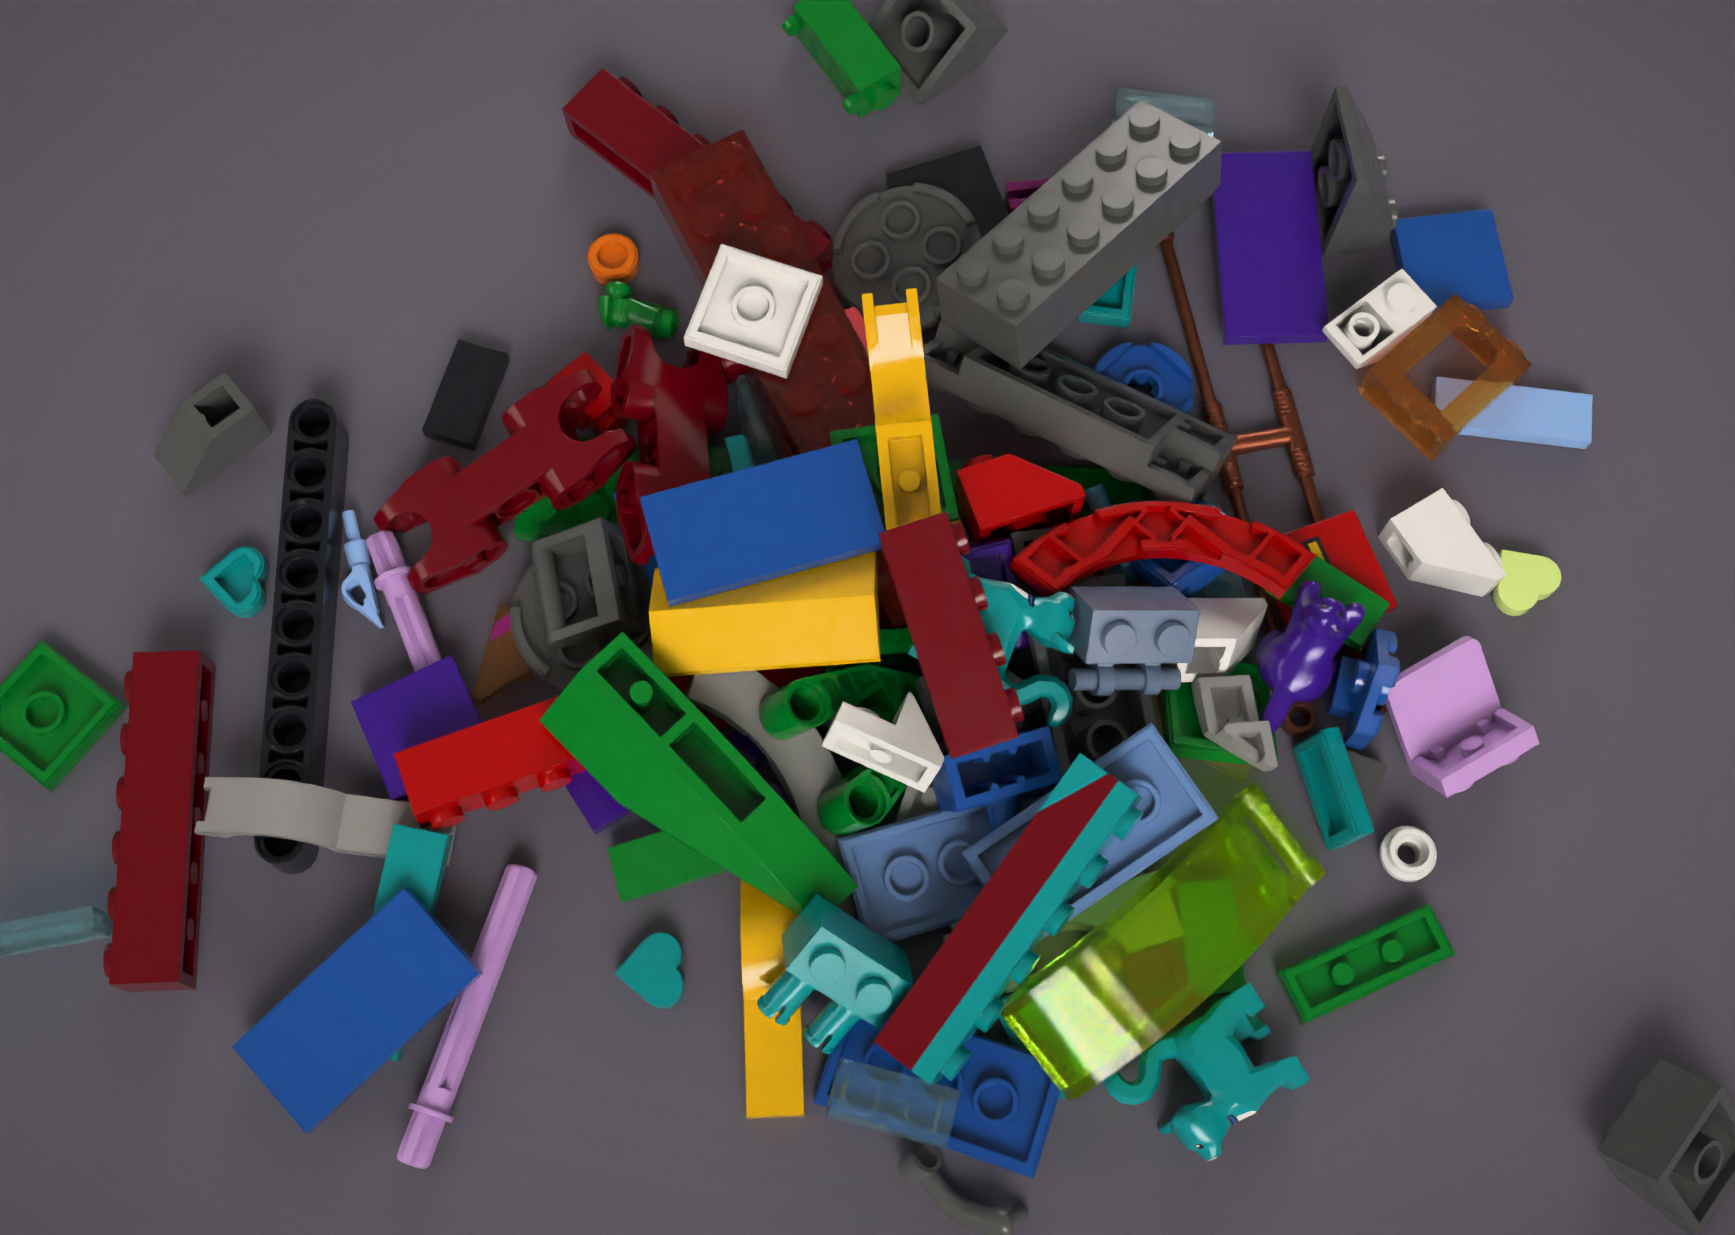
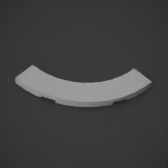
(799, 763)

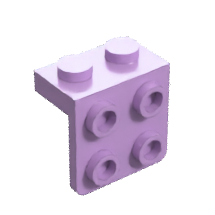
(1454, 720)

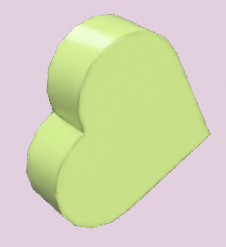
(1526, 581)

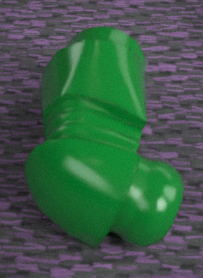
(620, 311)

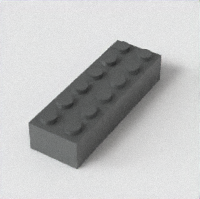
(1079, 233)

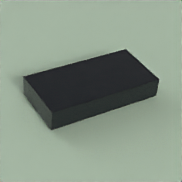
(466, 395)

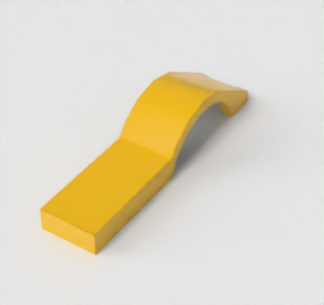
(901, 410)
(771, 1050)

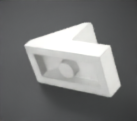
(896, 749)

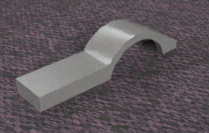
(305, 815)

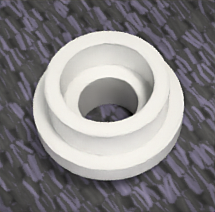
(1419, 842)

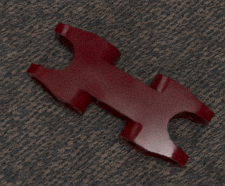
(673, 418)
(534, 462)

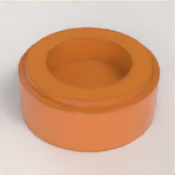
(613, 259)

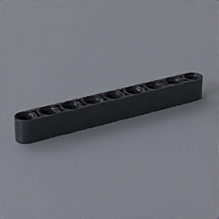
(303, 605)

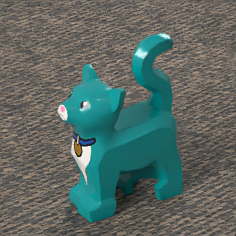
(1044, 619)
(1219, 1067)

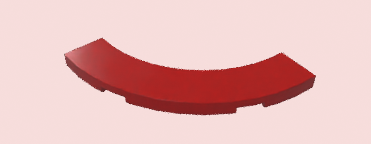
(1160, 531)

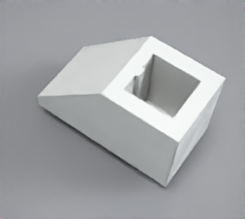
(1380, 320)
(1440, 547)
(1223, 635)

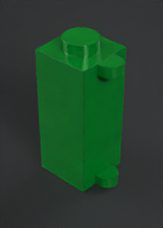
(847, 53)

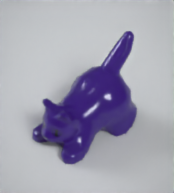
(1301, 659)

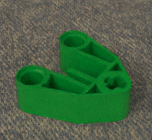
(819, 701)

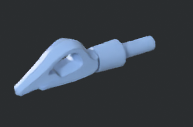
(359, 563)

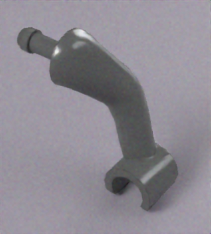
(923, 1169)

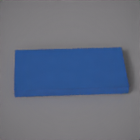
(763, 522)
(357, 1010)
(1001, 1104)

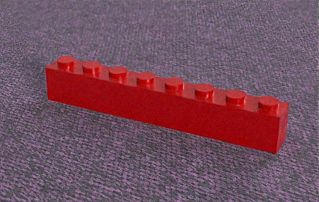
(506, 758)

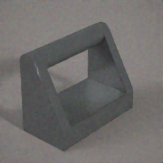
(612, 583)

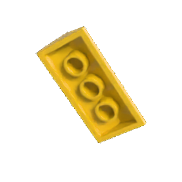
(776, 624)

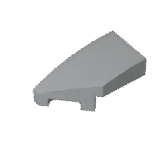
(1231, 719)

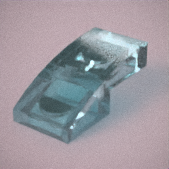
(892, 1103)

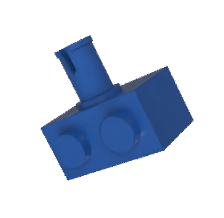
(998, 775)

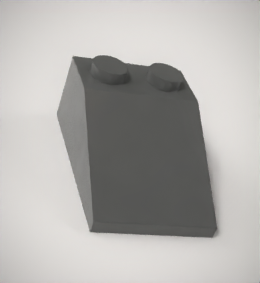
(1350, 181)

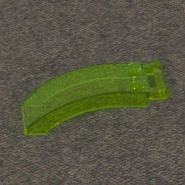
(1162, 948)

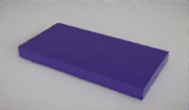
(1268, 249)

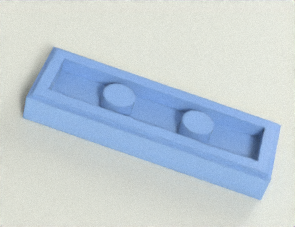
(1525, 414)

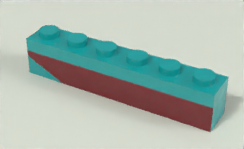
(1009, 920)

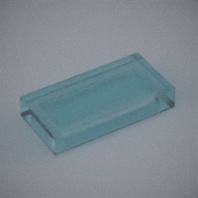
(54, 930)

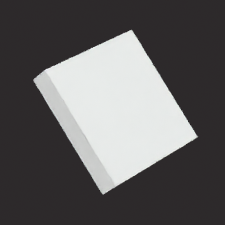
(753, 311)

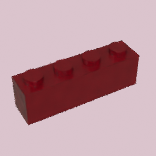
(949, 635)

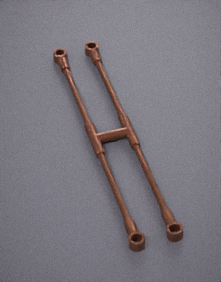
(1287, 434)

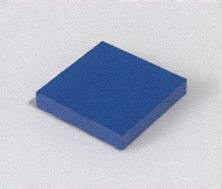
(1454, 256)

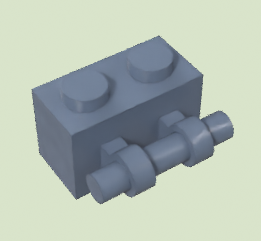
(1131, 628)

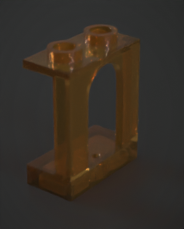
(1412, 411)

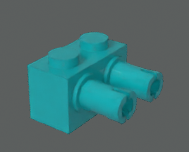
(843, 961)

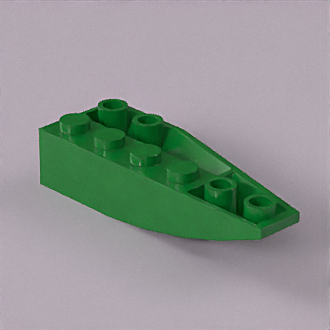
(687, 778)

